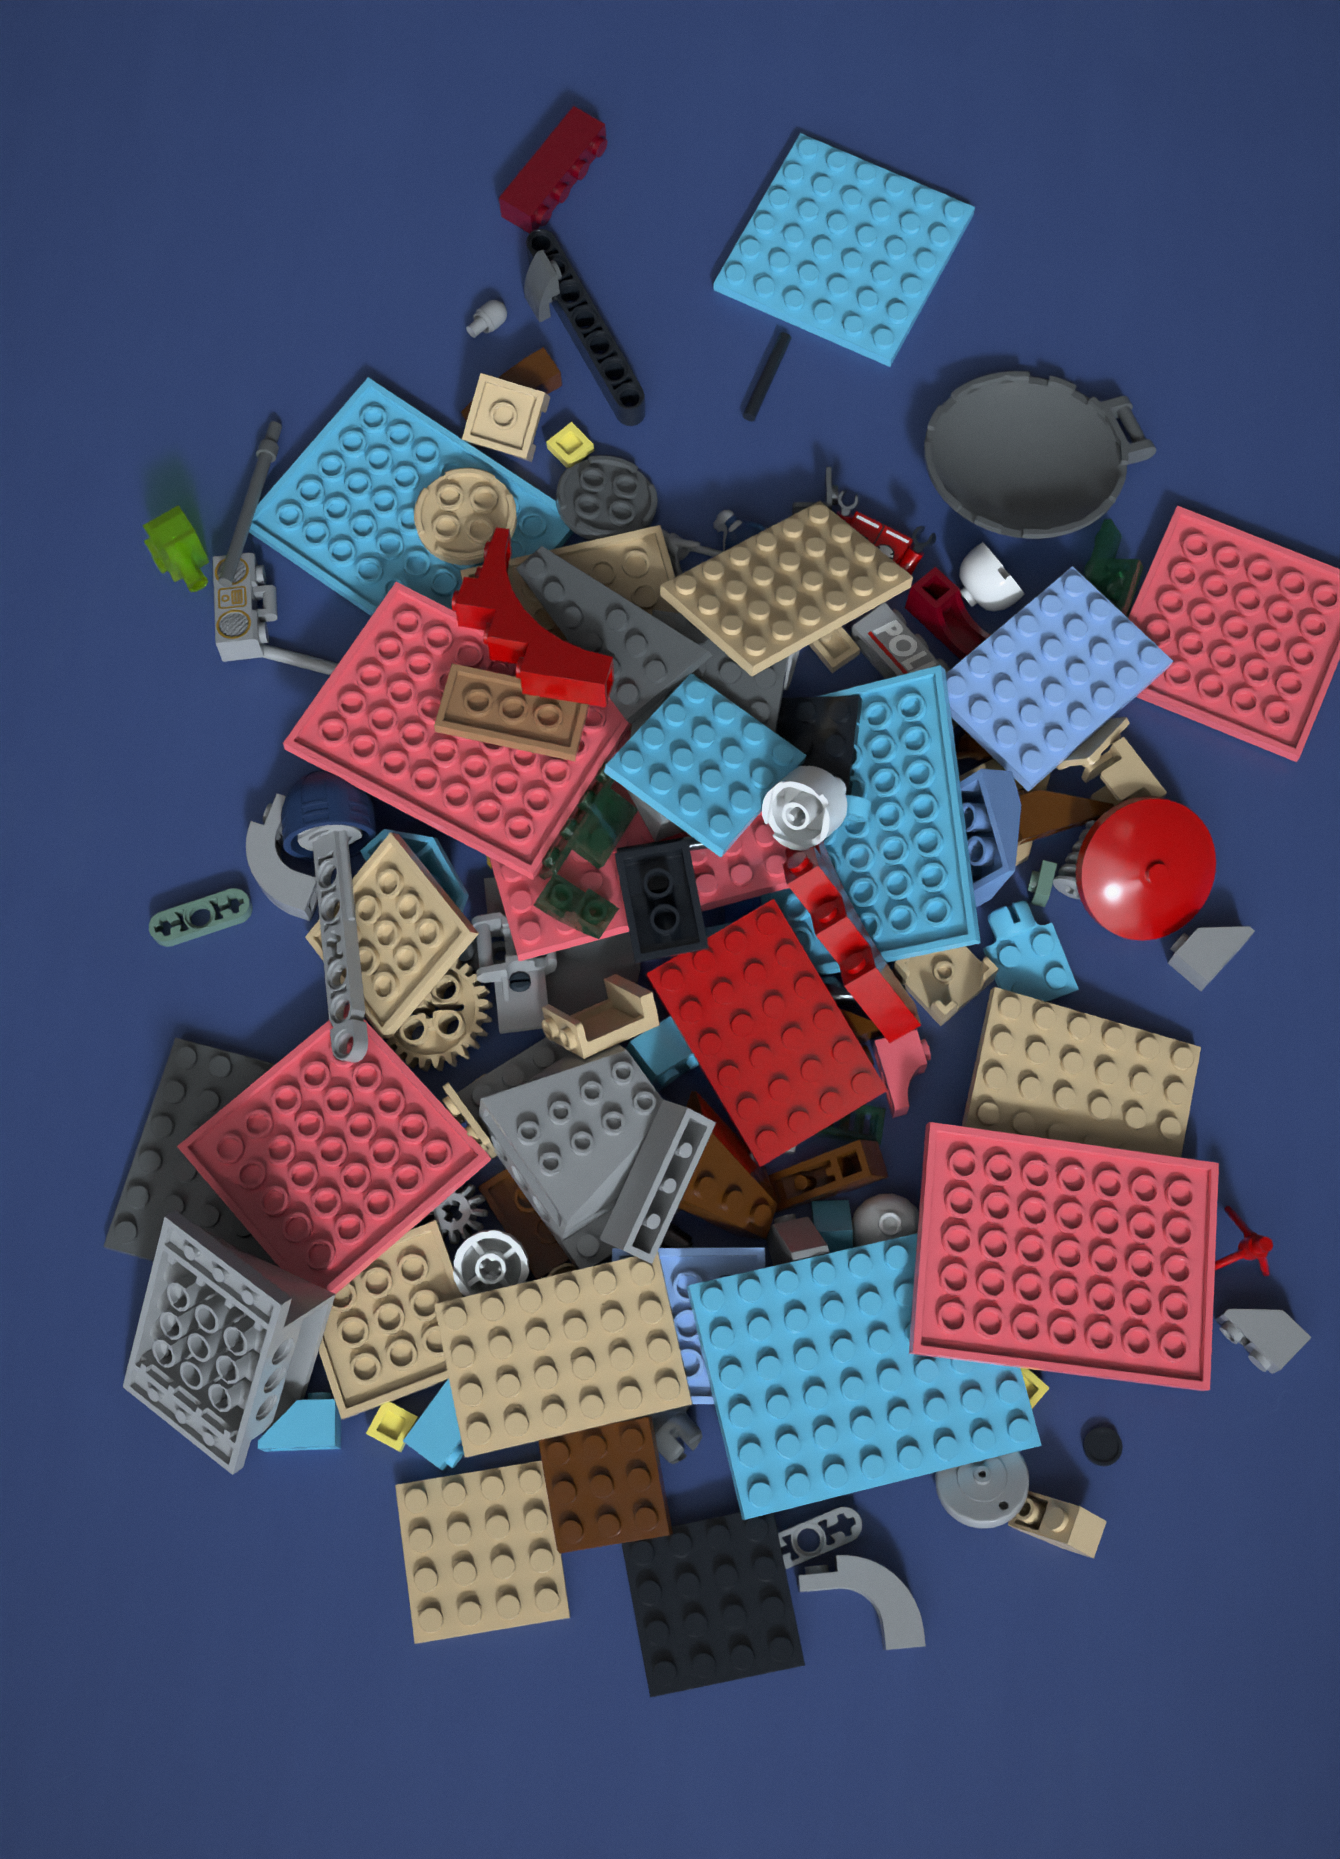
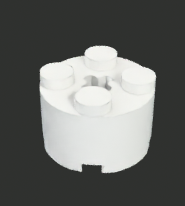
(805, 807)

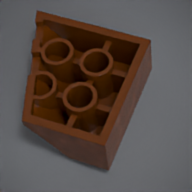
(728, 1182)

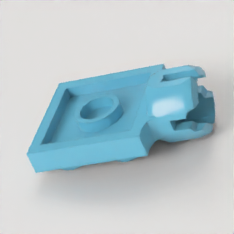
(1028, 955)

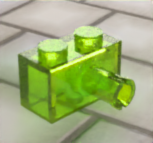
(177, 548)

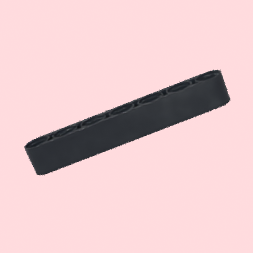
(593, 338)

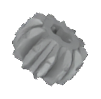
(468, 1208)

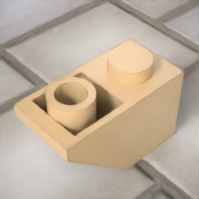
(1060, 1524)

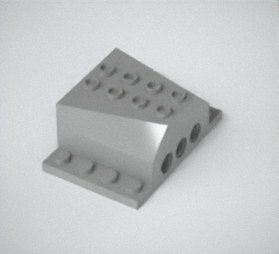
(567, 1135)
(222, 1340)

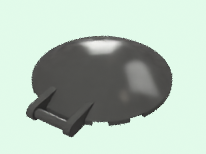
(1031, 454)

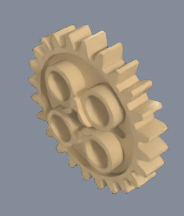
(435, 1044)

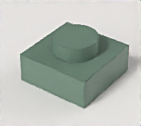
(1041, 883)

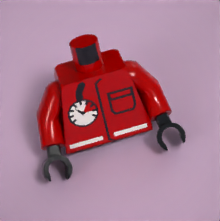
(889, 541)

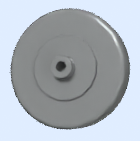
(984, 1491)

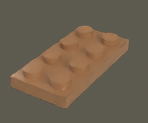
(495, 711)

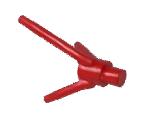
(1249, 1248)

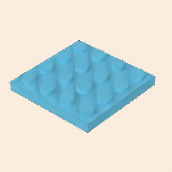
(704, 764)

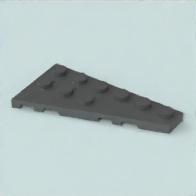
(645, 651)

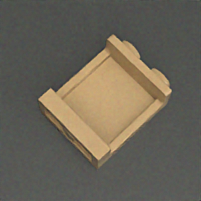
(620, 1017)

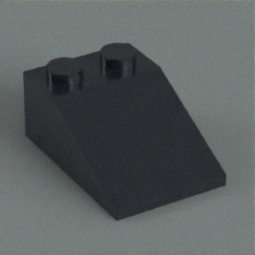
(661, 901)

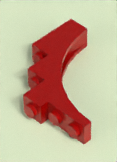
(543, 660)
(844, 936)

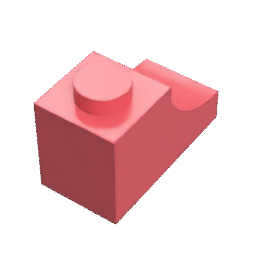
(898, 1065)

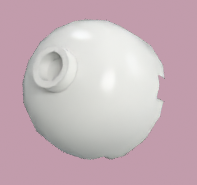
(987, 581)
(884, 1219)
(490, 1262)

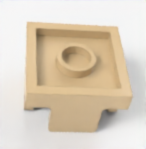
(1123, 775)

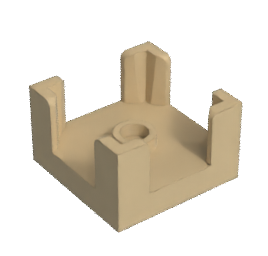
(505, 416)
(945, 980)

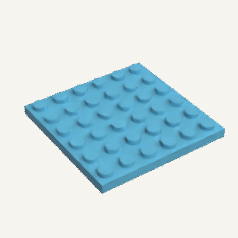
(844, 249)

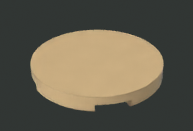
(462, 513)

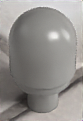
(487, 318)

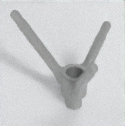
(679, 548)

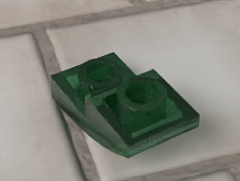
(575, 908)

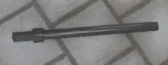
(266, 454)

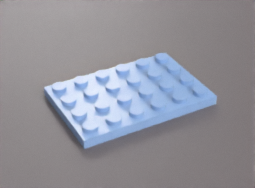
(1051, 678)

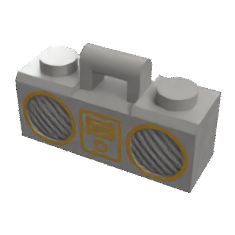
(238, 621)

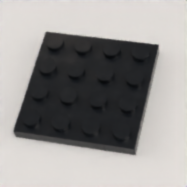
(712, 1603)

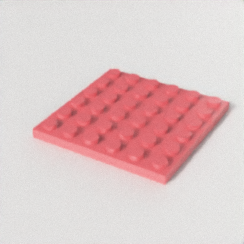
(1245, 632)
(333, 1157)

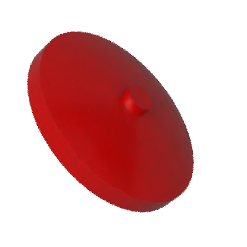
(1146, 868)

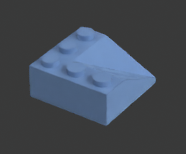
(992, 829)

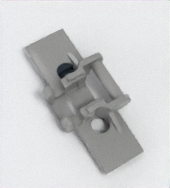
(518, 984)

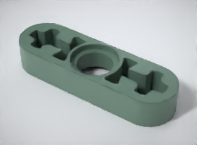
(214, 924)

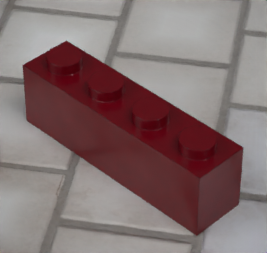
(553, 170)

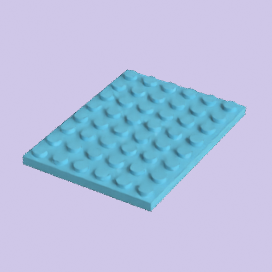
(353, 498)
(911, 857)
(823, 1385)

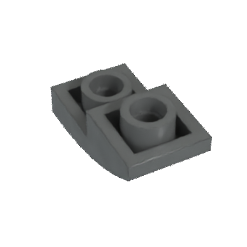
(542, 285)

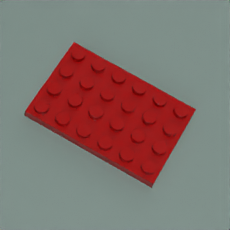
(766, 1033)

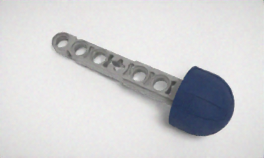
(329, 824)

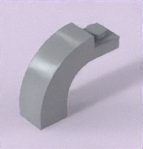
(283, 886)
(892, 1600)

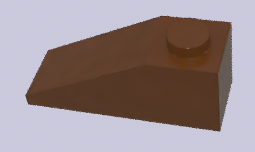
(1051, 813)
(829, 1174)

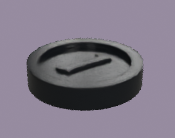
(1102, 1446)

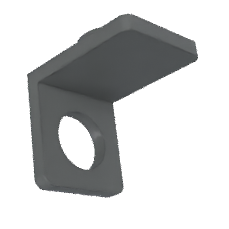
(831, 495)

